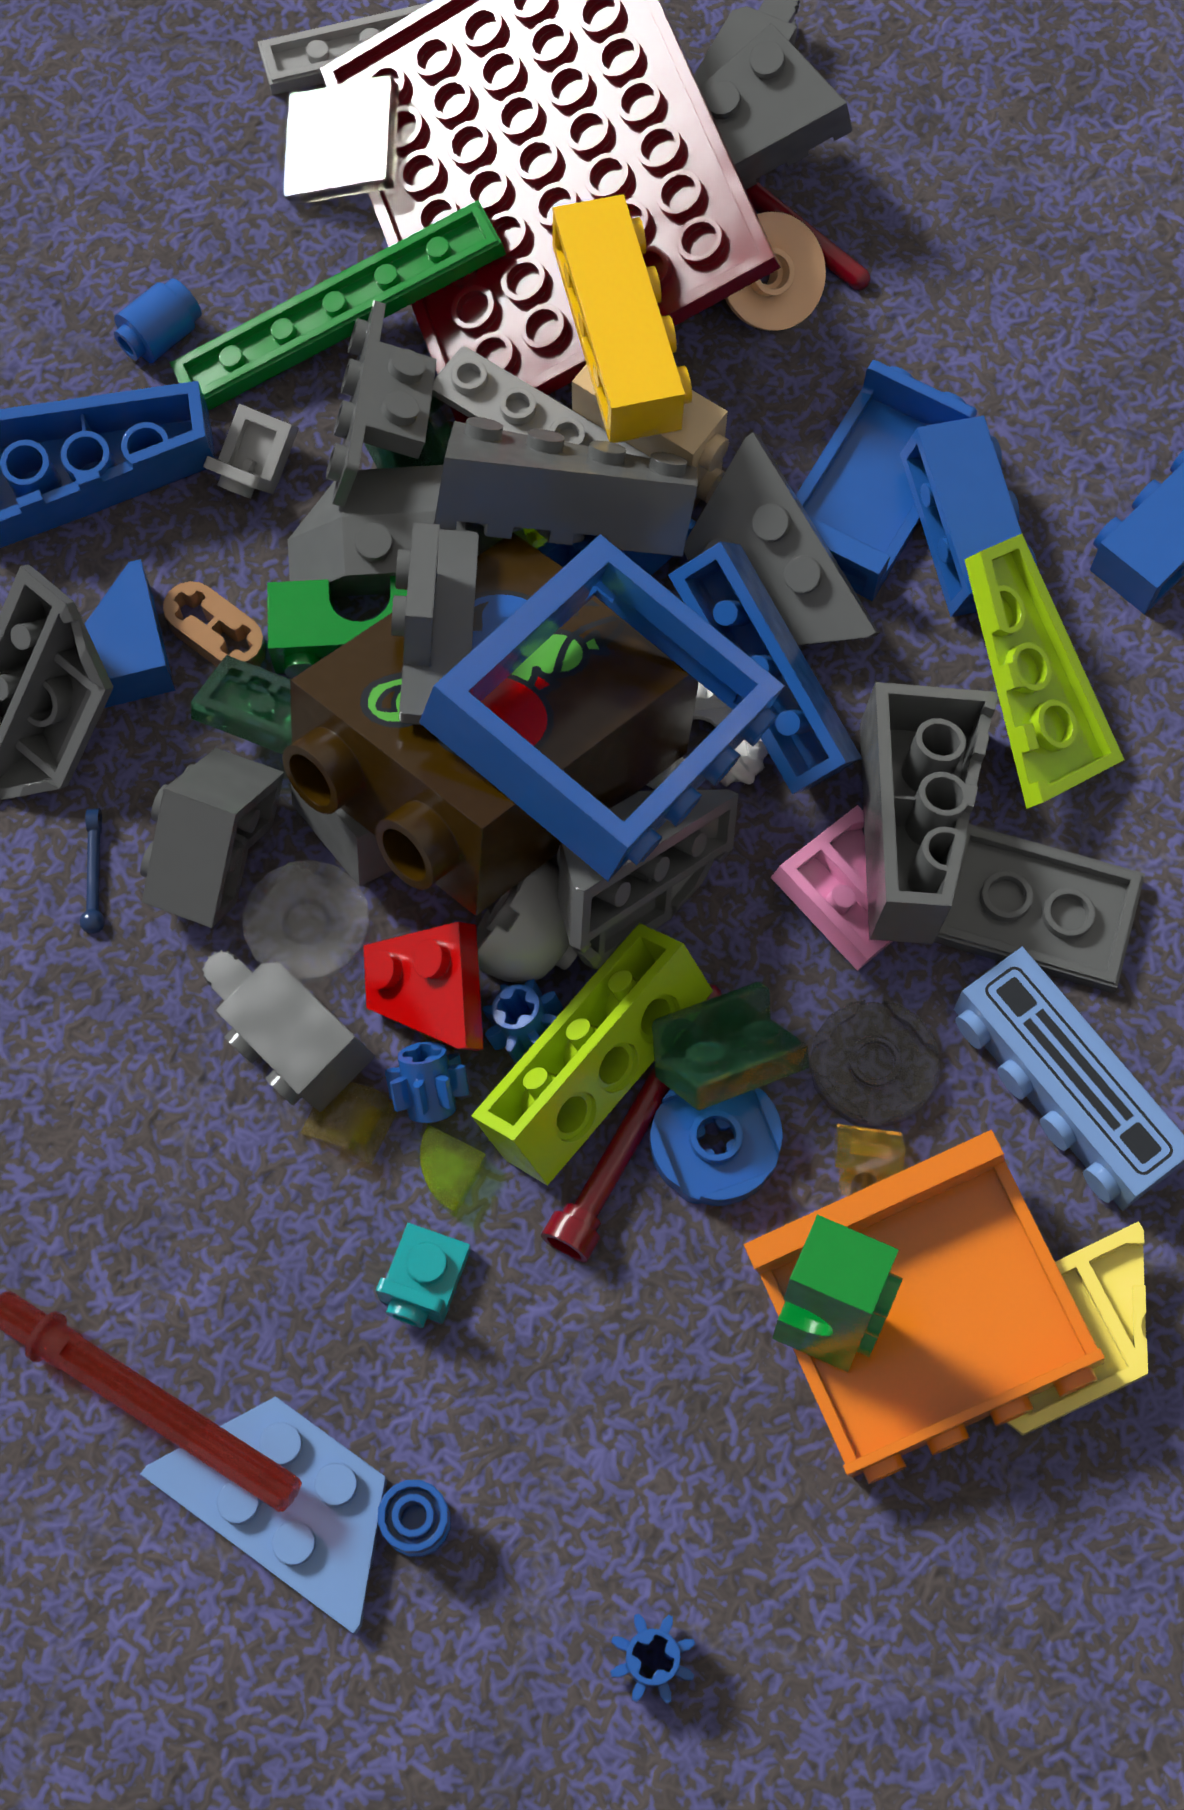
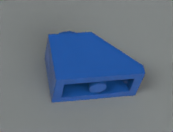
(130, 638)

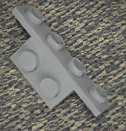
(490, 392)

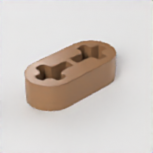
(221, 617)

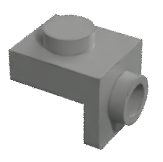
(253, 452)

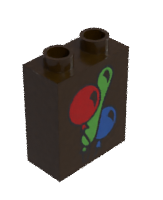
(586, 699)

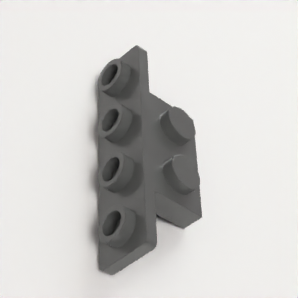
(387, 402)
(436, 612)

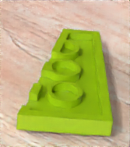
(1042, 688)

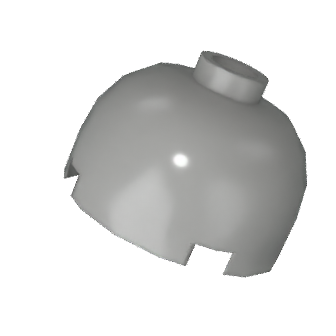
(525, 931)

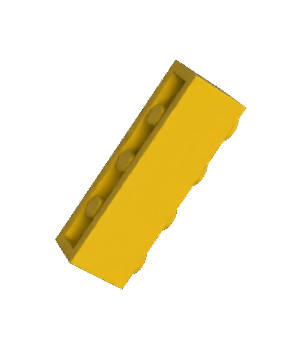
(619, 318)

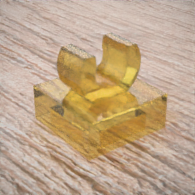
(868, 1151)

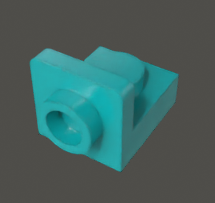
(423, 1276)

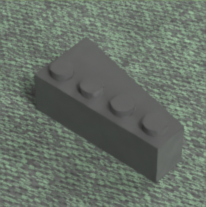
(772, 106)

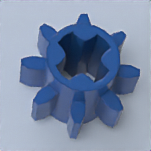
(520, 1017)
(427, 1082)
(671, 1652)

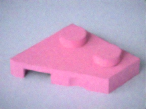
(831, 887)

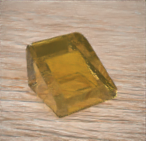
(353, 1122)

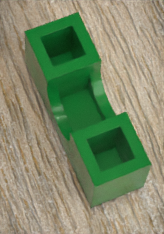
(306, 626)
(838, 1294)

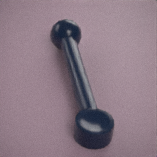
(92, 919)

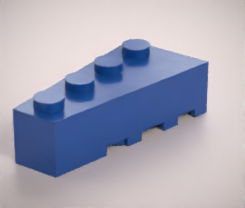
(95, 453)

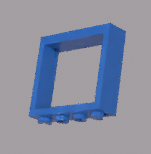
(539, 785)

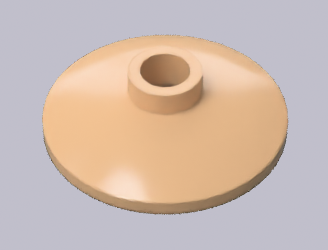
(793, 288)

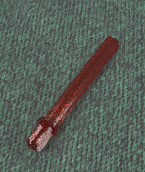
(66, 1350)

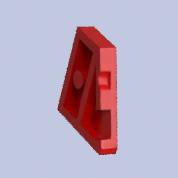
(429, 983)

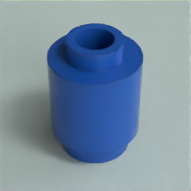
(156, 320)

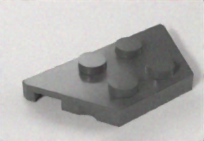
(793, 562)

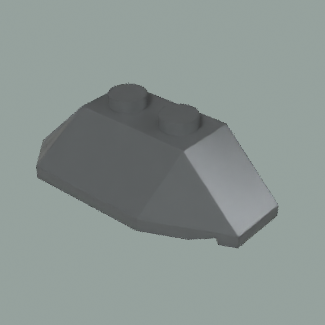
(361, 541)
(48, 687)
(605, 912)

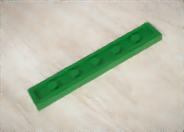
(330, 309)

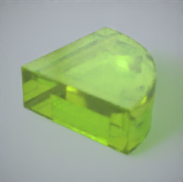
(449, 1167)

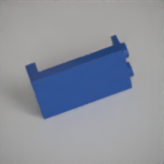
(859, 482)

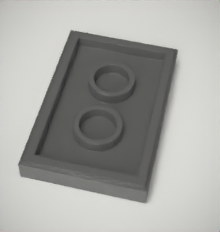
(1054, 903)

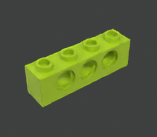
(589, 1054)

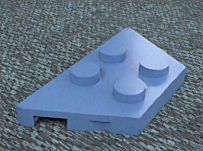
(327, 1533)

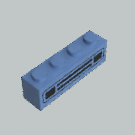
(1071, 1079)

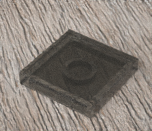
(341, 140)

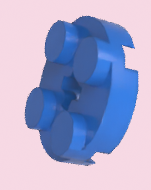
(712, 1177)

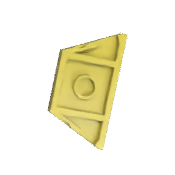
(1111, 1298)

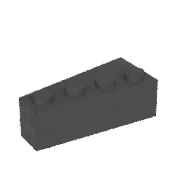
(564, 489)
(918, 801)

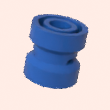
(419, 1529)

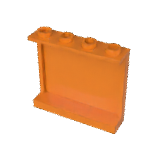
(972, 1322)

